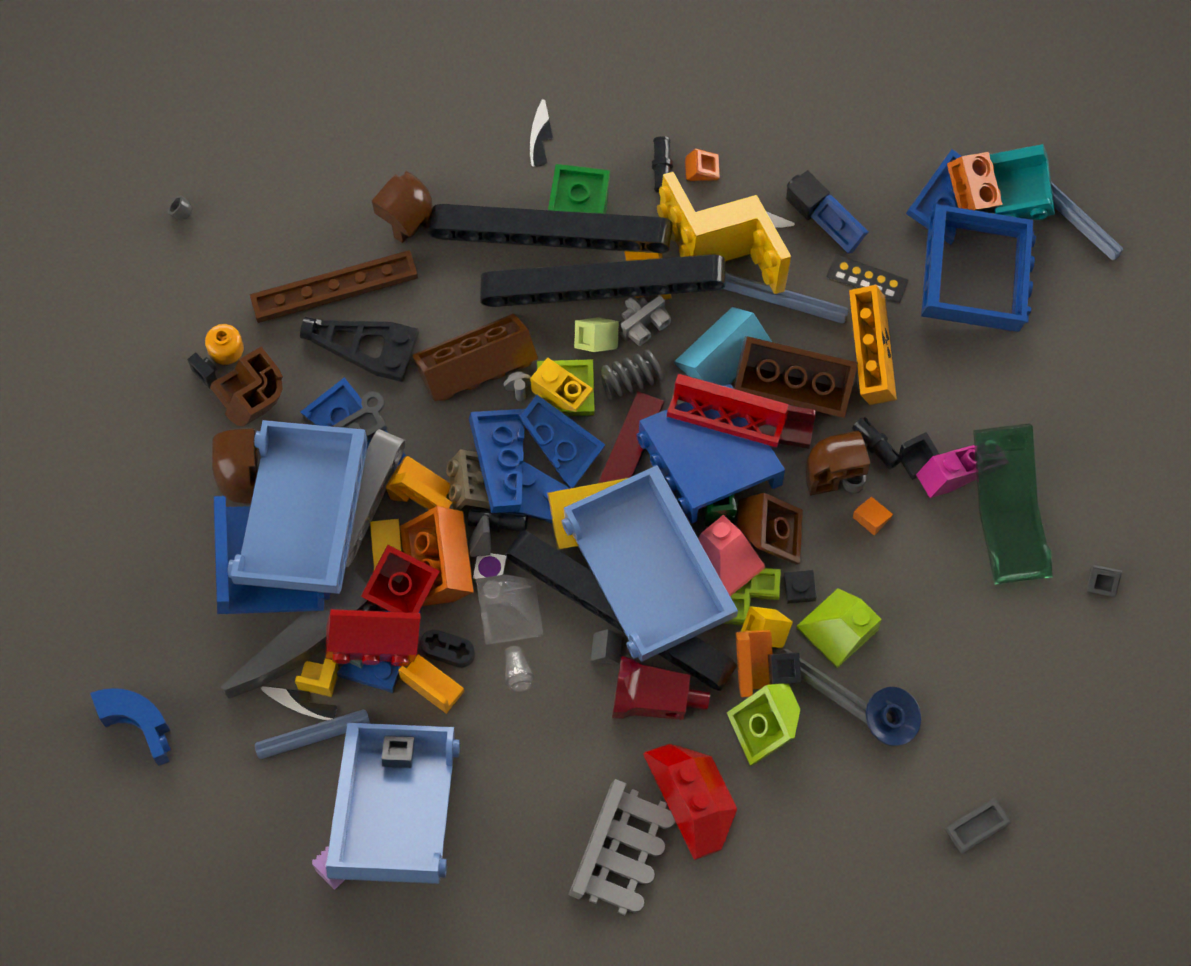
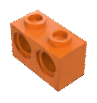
(975, 182)

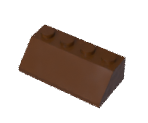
(475, 357)
(795, 376)

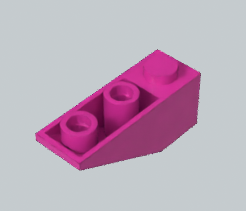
(948, 471)

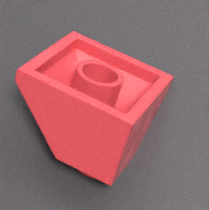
(730, 554)

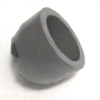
(180, 208)
(854, 484)

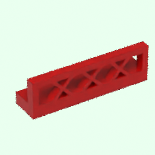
(735, 403)

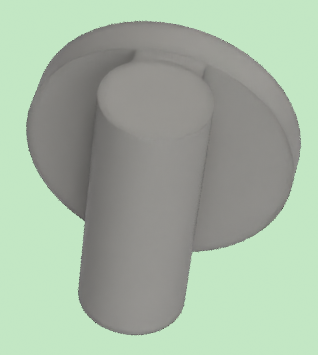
(518, 382)

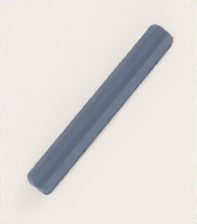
(1085, 224)
(308, 734)

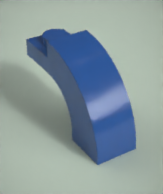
(130, 707)

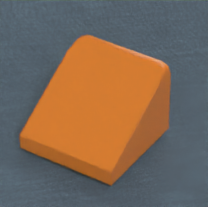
(702, 166)
(872, 515)

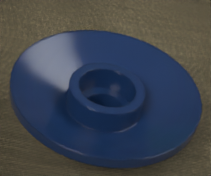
(904, 714)

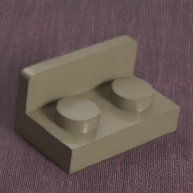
(466, 481)

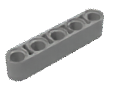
(380, 463)

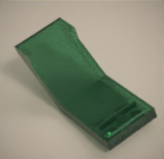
(1010, 504)

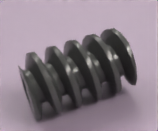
(630, 373)

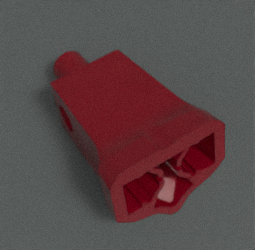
(654, 692)

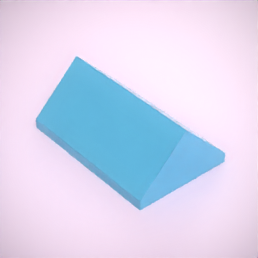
(718, 350)

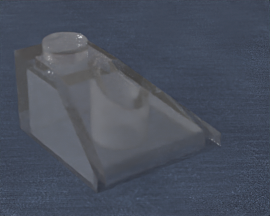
(509, 608)

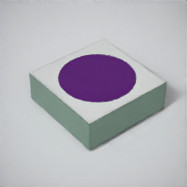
(489, 566)

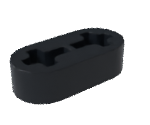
(449, 642)

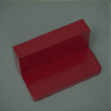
(797, 427)

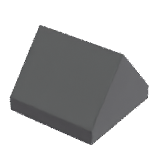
(1104, 580)
(606, 647)

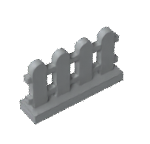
(612, 861)

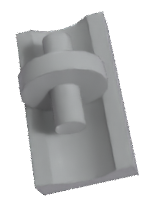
(640, 315)

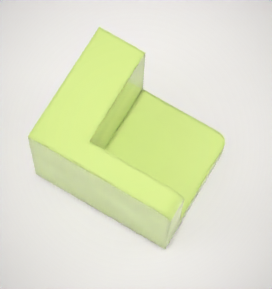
(596, 334)

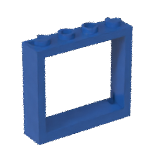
(988, 223)

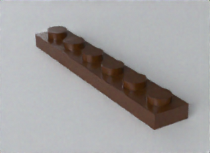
(333, 286)

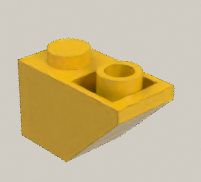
(559, 386)

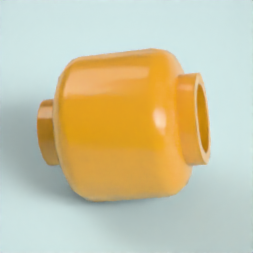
(224, 344)

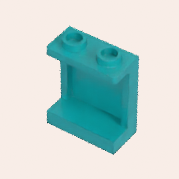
(1024, 183)

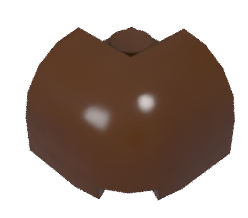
(404, 205)
(249, 388)
(836, 459)
(235, 464)

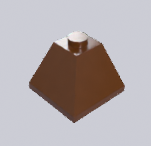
(772, 525)

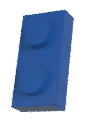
(839, 224)

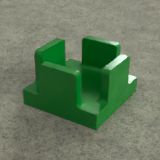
(579, 189)

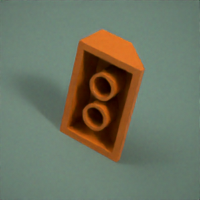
(441, 542)

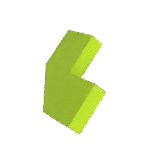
(762, 586)

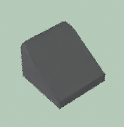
(480, 539)

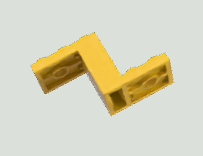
(726, 231)

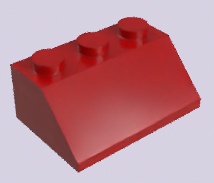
(372, 637)

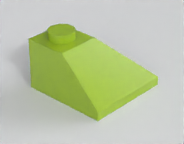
(840, 626)
(765, 721)

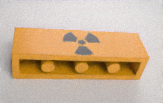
(872, 345)

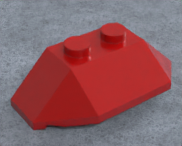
(694, 796)

